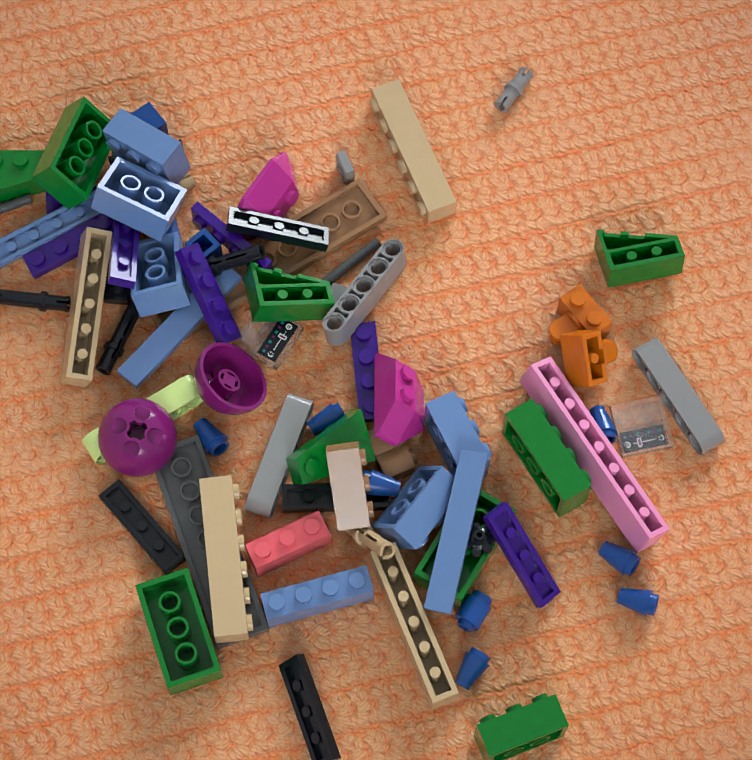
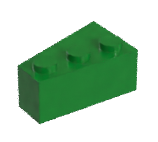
(16, 173)
(636, 257)
(286, 297)
(310, 460)

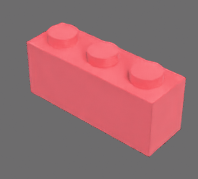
(288, 543)

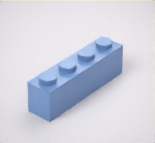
(317, 596)

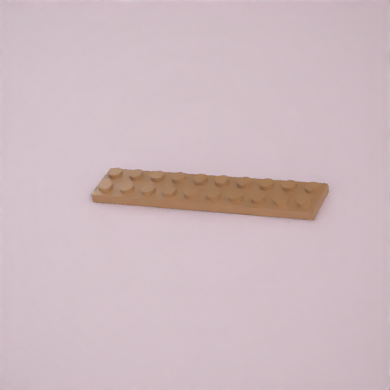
(346, 214)

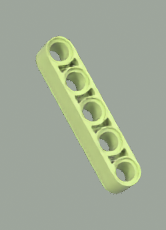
(175, 398)

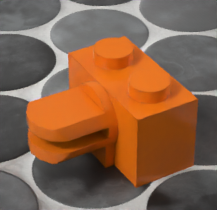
(578, 313)
(586, 357)

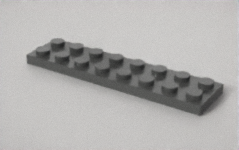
(183, 499)

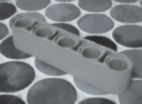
(364, 292)
(678, 396)
(273, 467)

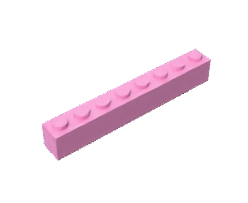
(595, 454)

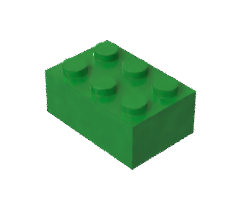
(521, 728)

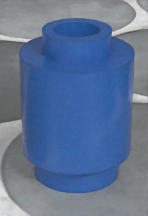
(473, 611)

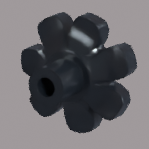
(480, 540)

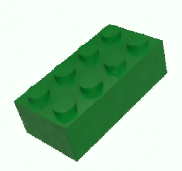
(74, 154)
(546, 457)
(472, 566)
(179, 631)

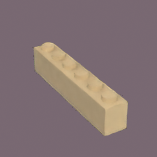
(413, 151)
(86, 307)
(224, 559)
(415, 629)

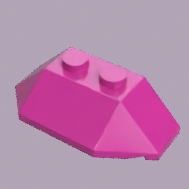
(272, 190)
(397, 401)

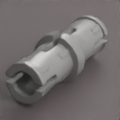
(513, 89)

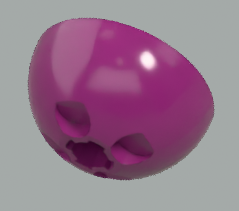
(229, 379)
(144, 449)

